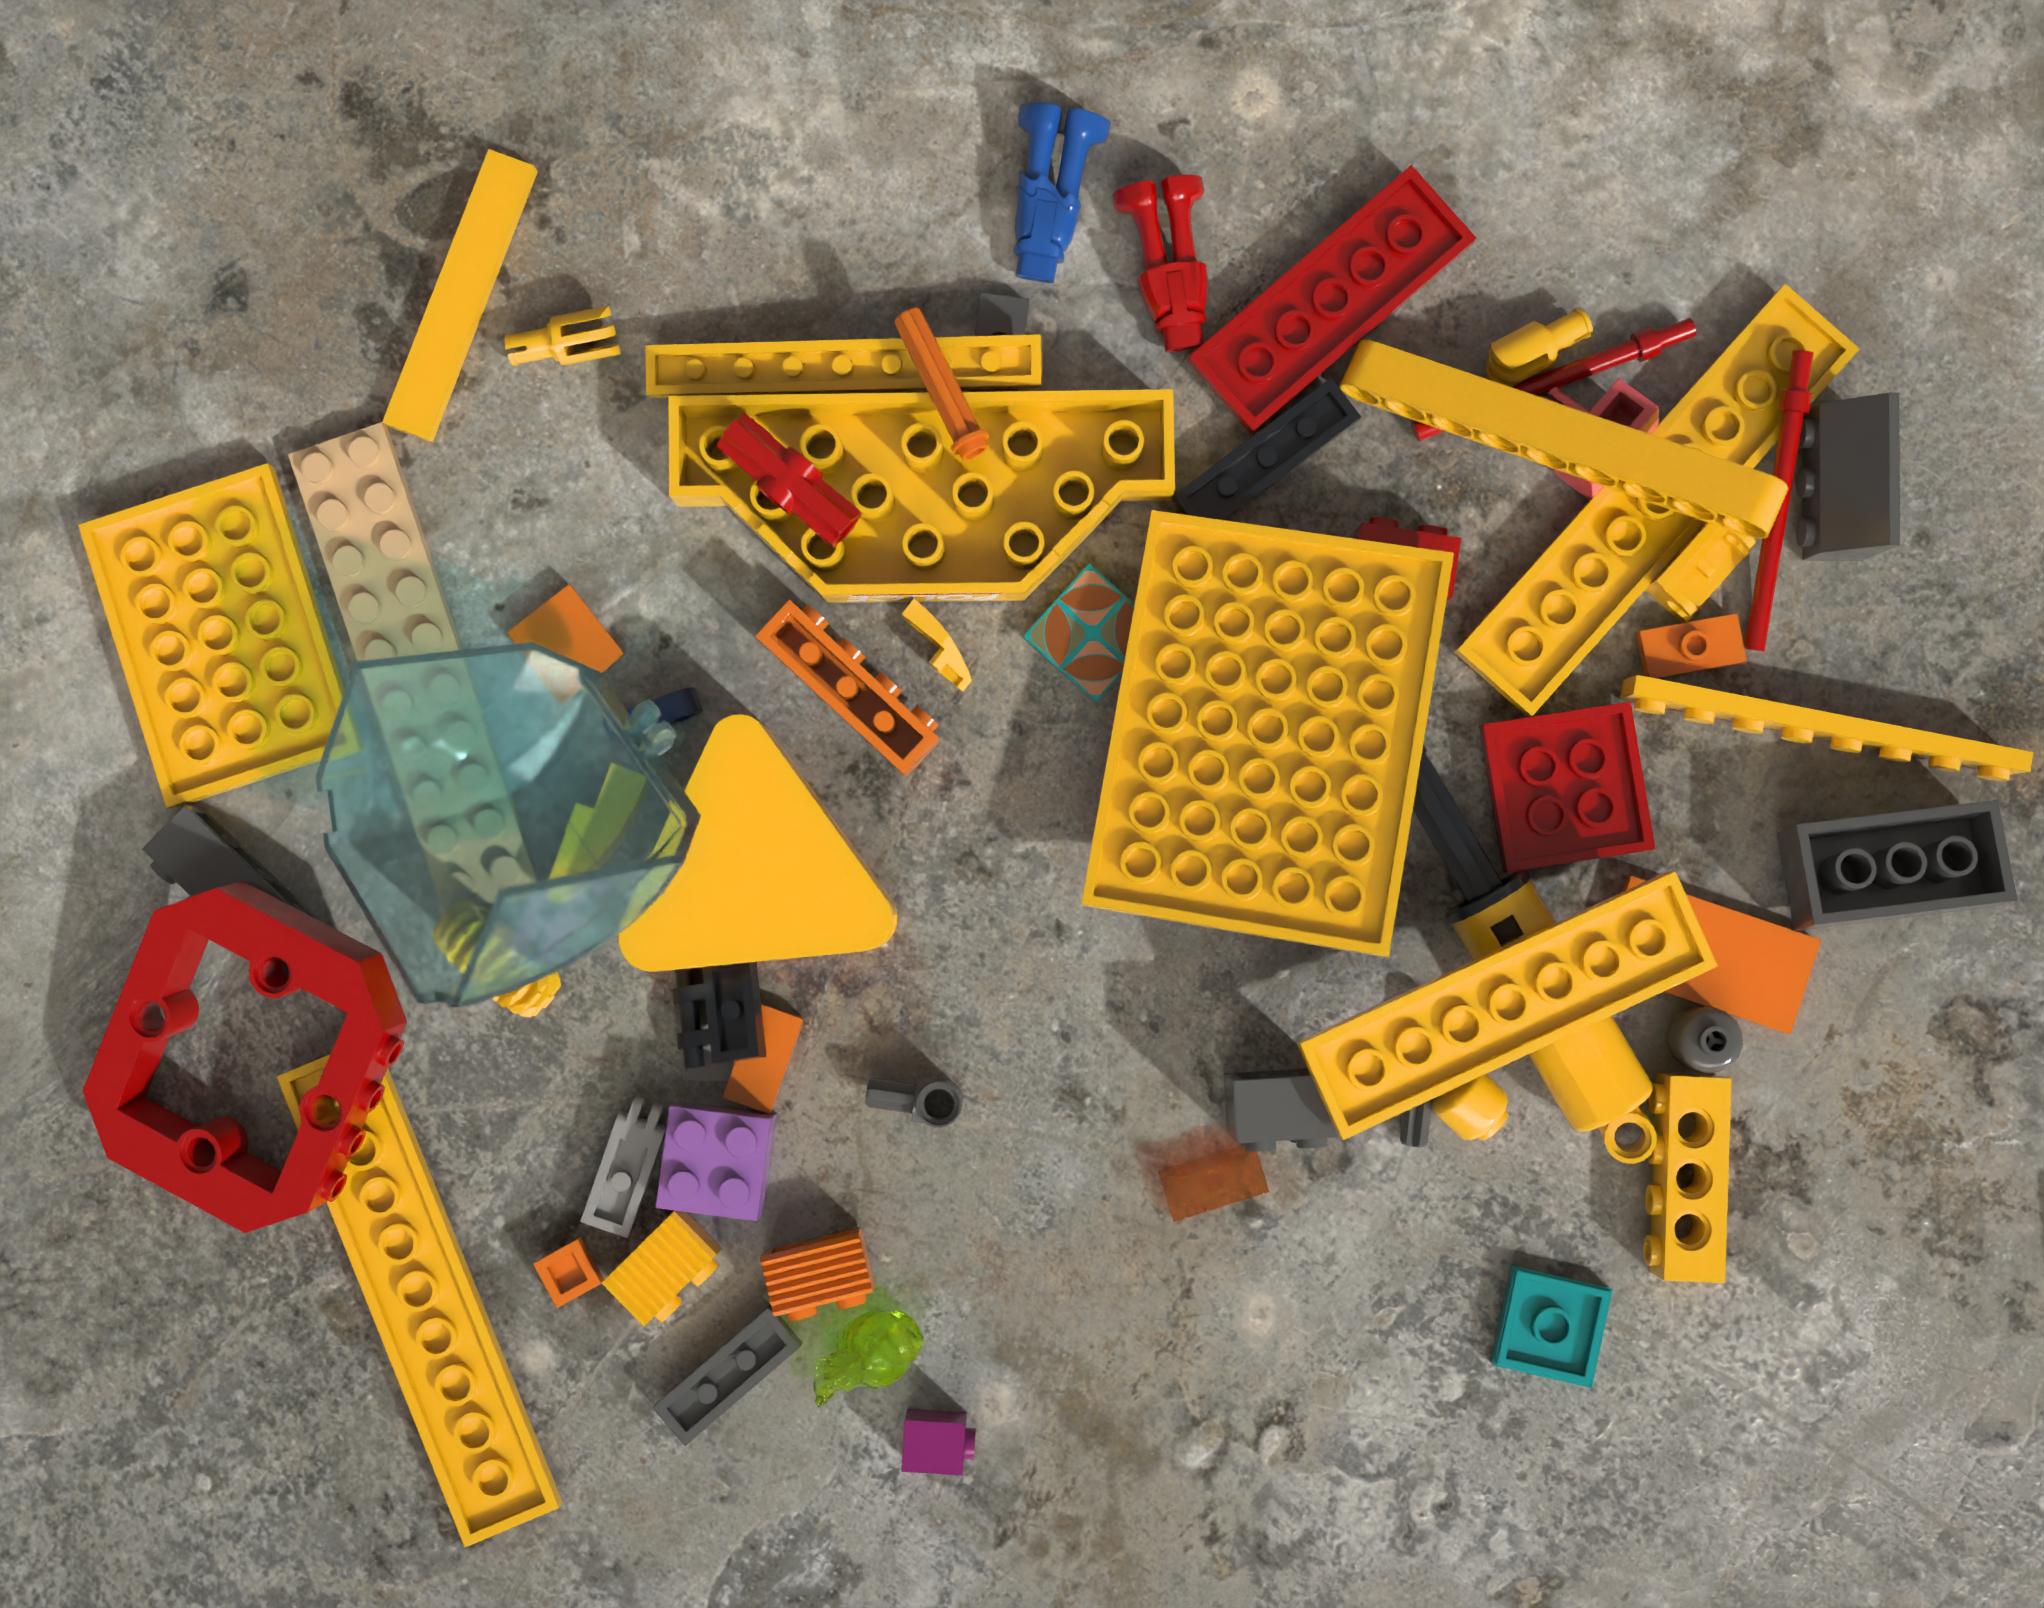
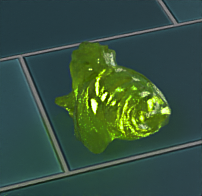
(868, 1354)

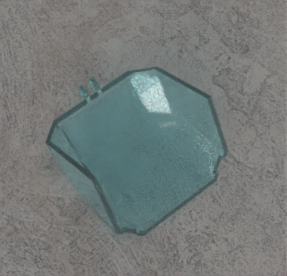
(498, 814)

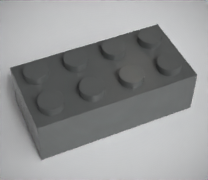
(1896, 865)

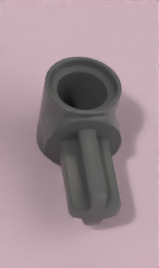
(911, 1098)

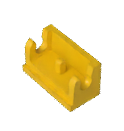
(1699, 569)

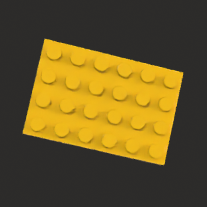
(217, 634)

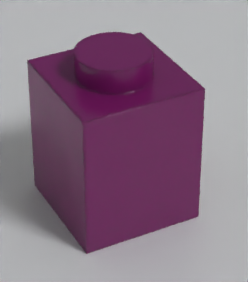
(936, 1442)

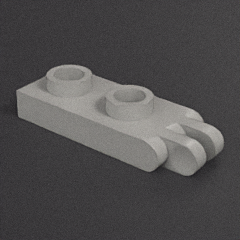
(626, 1169)

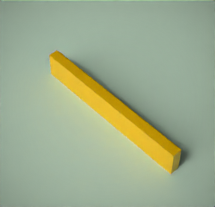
(460, 296)

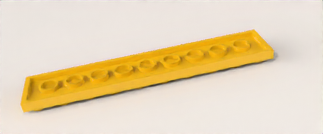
(1625, 542)
(434, 1324)

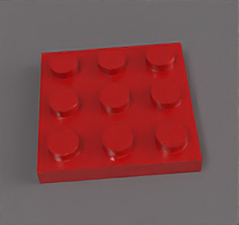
(1567, 787)

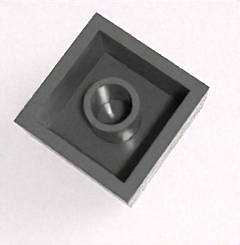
(1275, 1108)

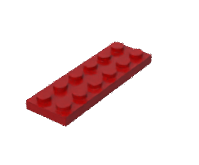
(1331, 299)

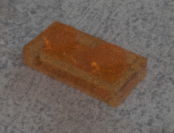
(1212, 1182)

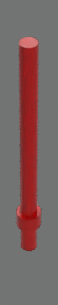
(1641, 346)
(1794, 404)

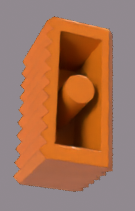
(818, 1273)

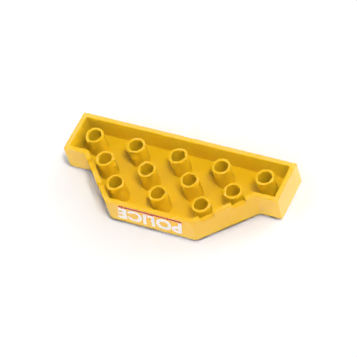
(927, 517)

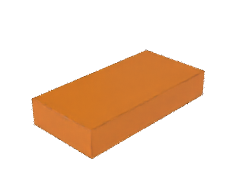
(759, 1080)

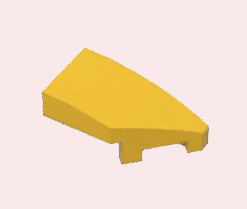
(947, 659)

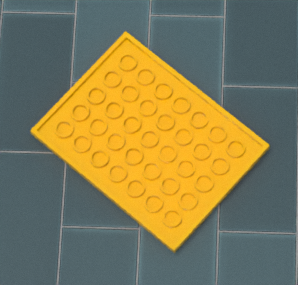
(1269, 732)

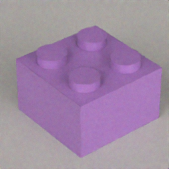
(716, 1160)

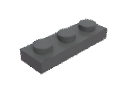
(727, 1375)

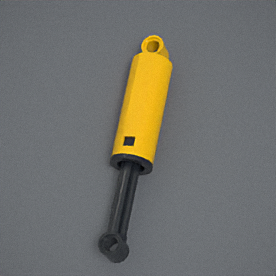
(1588, 1072)

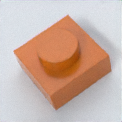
(569, 1272)

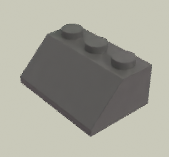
(1850, 479)

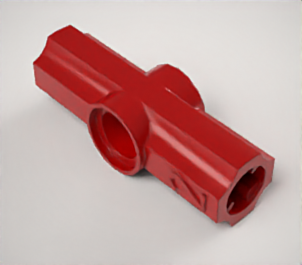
(789, 480)

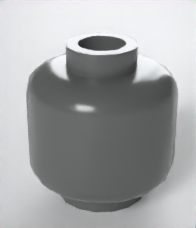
(1689, 1034)

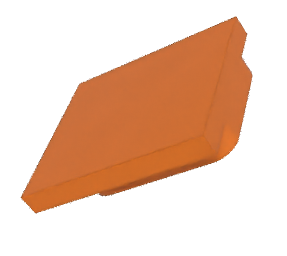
(569, 629)

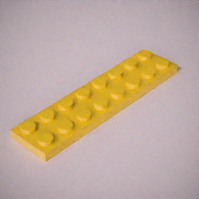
(1506, 1004)

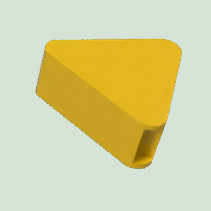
(763, 868)

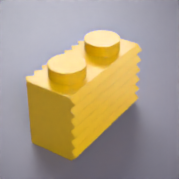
(662, 1267)

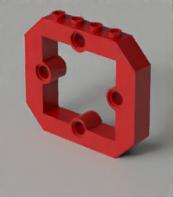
(177, 1152)

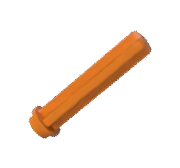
(967, 437)

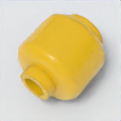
(1473, 1108)

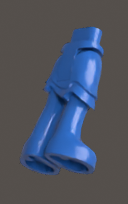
(1048, 213)

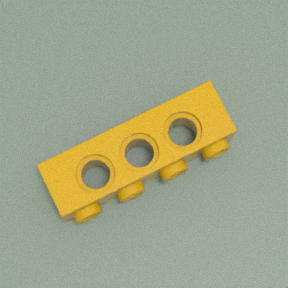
(1703, 1251)

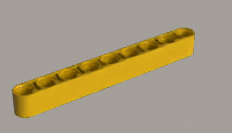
(1565, 439)

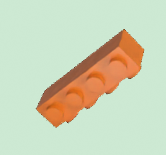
(851, 691)

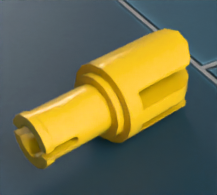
(559, 341)
(1534, 347)

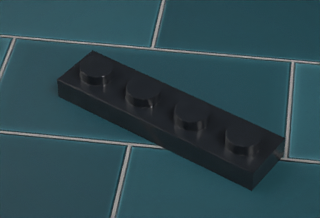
(1269, 454)

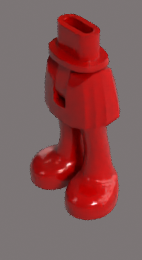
(1175, 290)

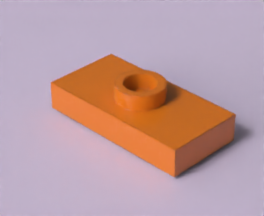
(1691, 646)

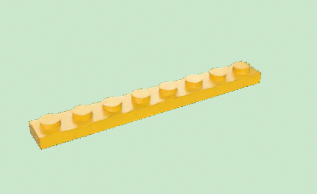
(837, 366)
(1844, 731)

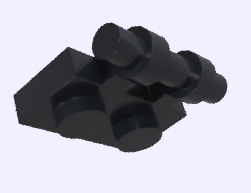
(732, 1014)

